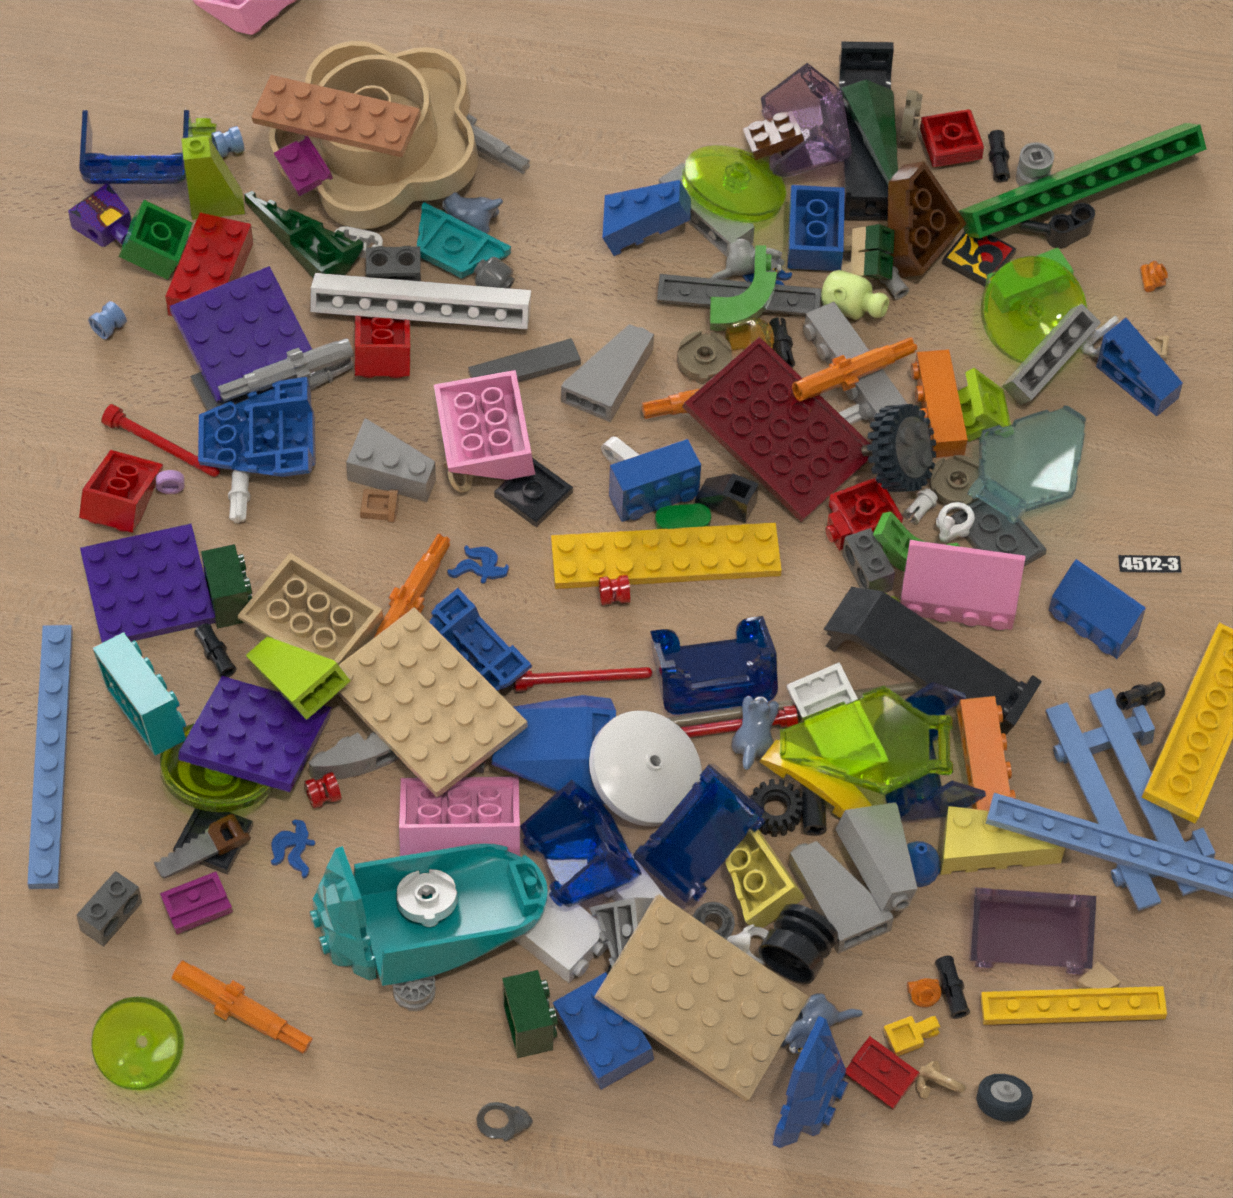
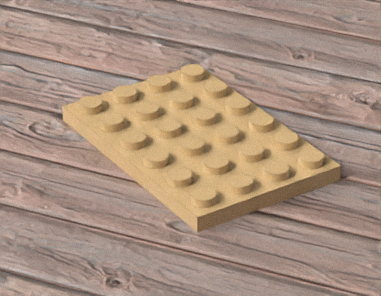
(428, 702)
(701, 997)

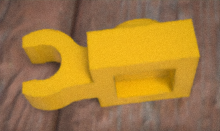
(908, 1036)

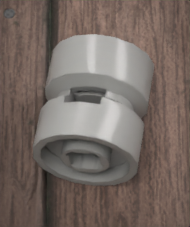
(1034, 163)

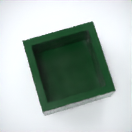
(226, 583)
(529, 1013)

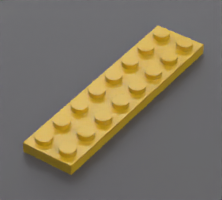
(666, 555)
(1198, 735)

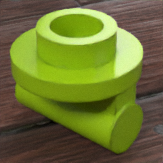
(203, 127)

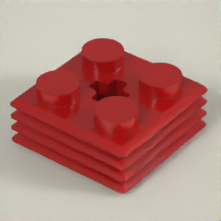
(951, 138)
(864, 497)

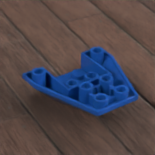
(557, 741)

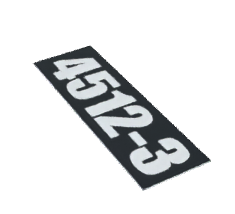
(1149, 563)

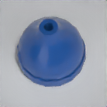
(924, 862)

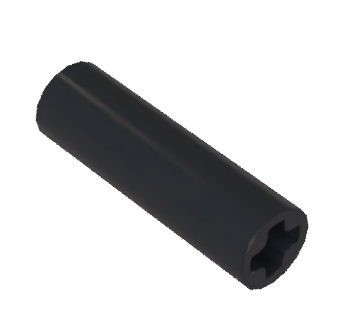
(813, 812)

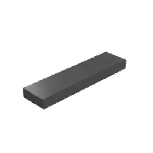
(532, 362)

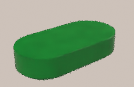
(683, 516)

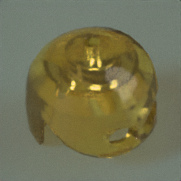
(745, 331)

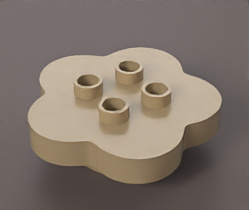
(442, 152)

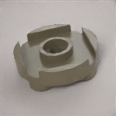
(909, 123)
(698, 343)
(945, 470)

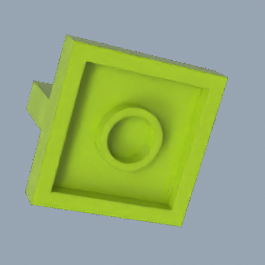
(982, 404)

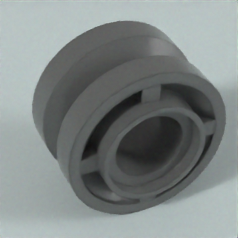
(718, 913)

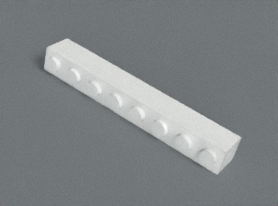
(420, 301)

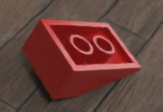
(382, 347)
(119, 491)

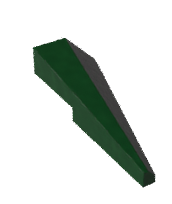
(875, 117)
(306, 238)

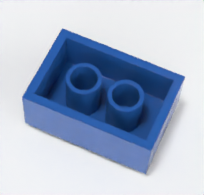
(816, 228)
(654, 480)
(601, 1036)

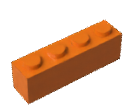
(940, 401)
(984, 748)

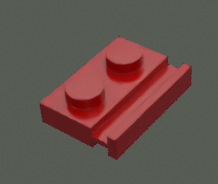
(881, 1072)

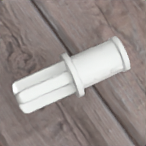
(239, 496)

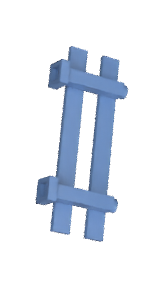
(1121, 736)

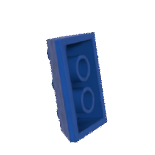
(1097, 609)

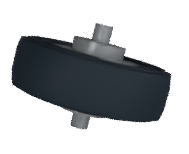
(1004, 1097)

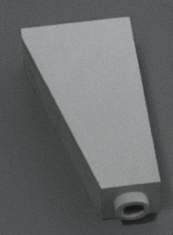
(608, 376)
(880, 853)
(838, 896)

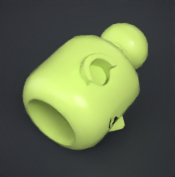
(853, 295)

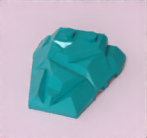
(342, 918)

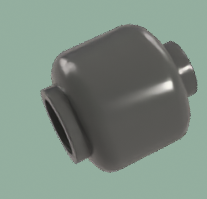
(494, 274)

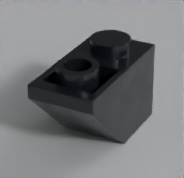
(729, 495)

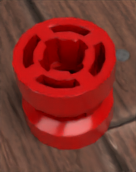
(614, 590)
(316, 791)

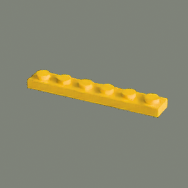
(1073, 1005)

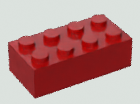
(211, 257)

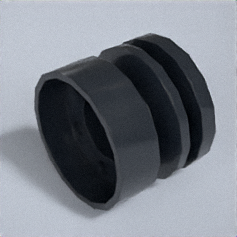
(798, 943)

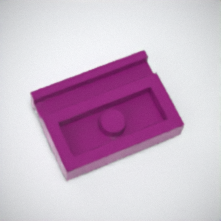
(303, 165)
(196, 902)

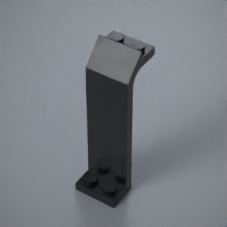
(864, 184)
(924, 651)

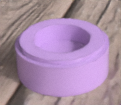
(170, 482)

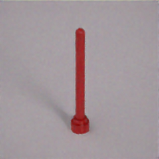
(114, 417)
(529, 679)
(784, 718)

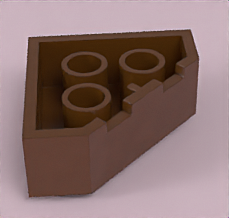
(921, 218)

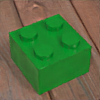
(155, 239)

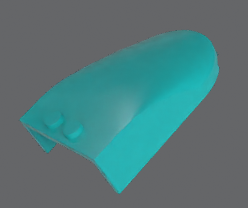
(496, 903)

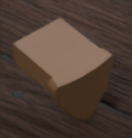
(380, 504)

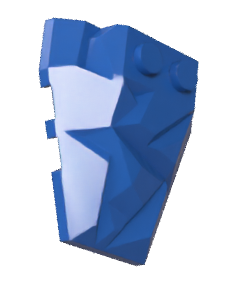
(262, 434)
(477, 642)
(812, 1087)

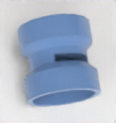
(228, 142)
(106, 321)

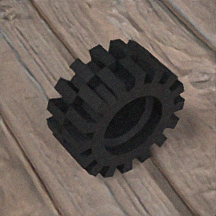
(783, 794)

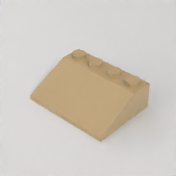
(312, 611)

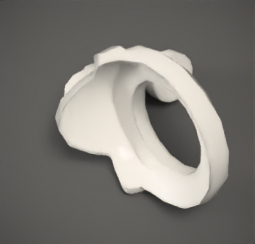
(1087, 345)
(947, 526)
(743, 939)

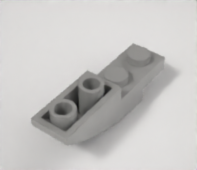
(352, 757)

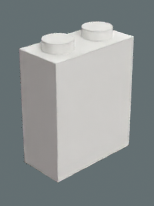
(564, 939)

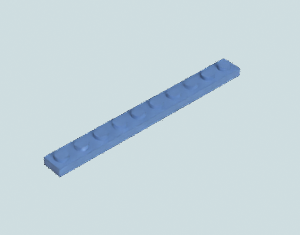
(50, 757)
(1111, 844)

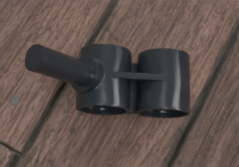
(1063, 228)

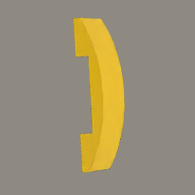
(833, 790)

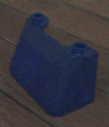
(715, 672)
(700, 834)
(579, 846)

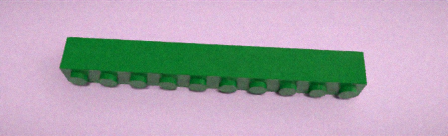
(1082, 180)

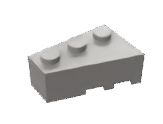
(389, 463)
(619, 922)

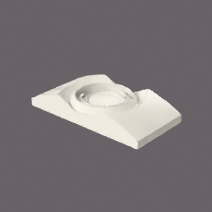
(821, 690)

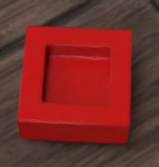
(837, 529)

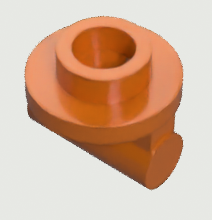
(1153, 275)
(924, 991)

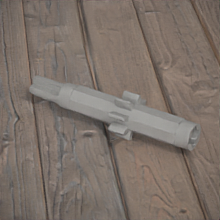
(497, 149)
(295, 366)

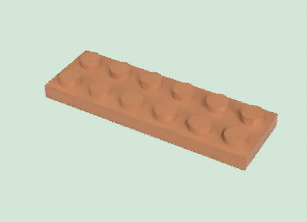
(336, 116)

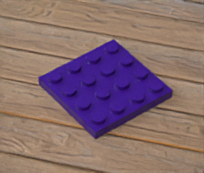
(239, 328)
(148, 584)
(253, 735)

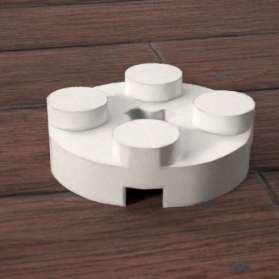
(427, 910)

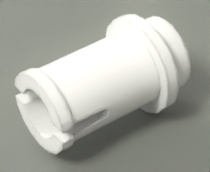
(925, 500)

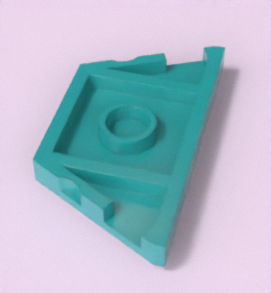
(455, 244)

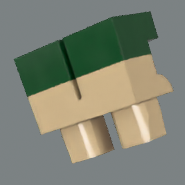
(870, 252)

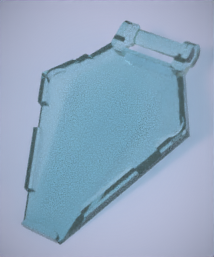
(1030, 462)

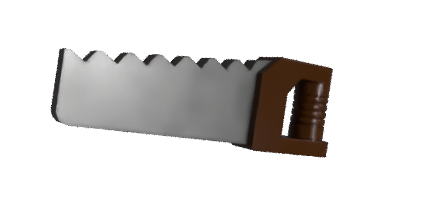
(204, 847)

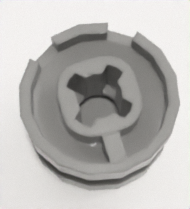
(415, 994)

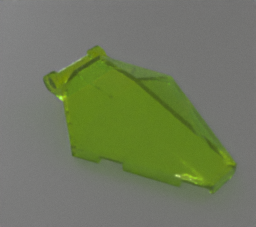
(870, 742)

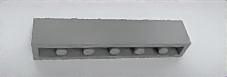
(836, 337)

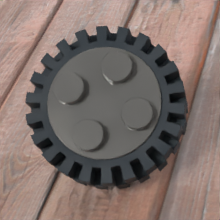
(901, 448)

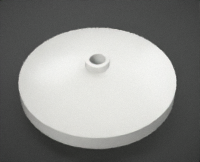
(643, 766)

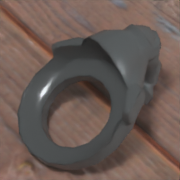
(517, 1117)

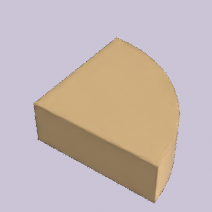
(1160, 345)
(1098, 978)

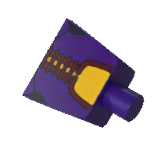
(101, 217)

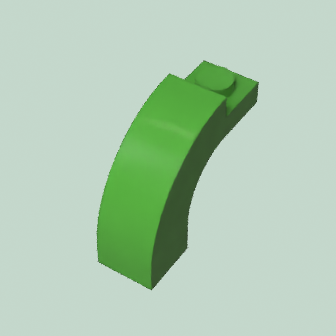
(749, 303)
(895, 539)

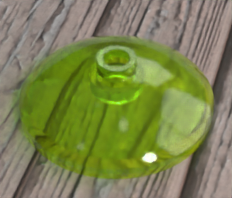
(117, 1045)

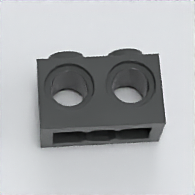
(394, 263)
(868, 561)
(109, 908)

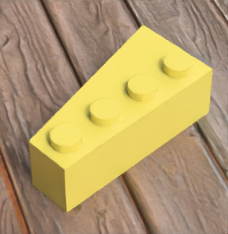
(977, 845)
(761, 880)

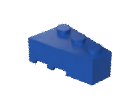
(642, 212)
(1138, 368)

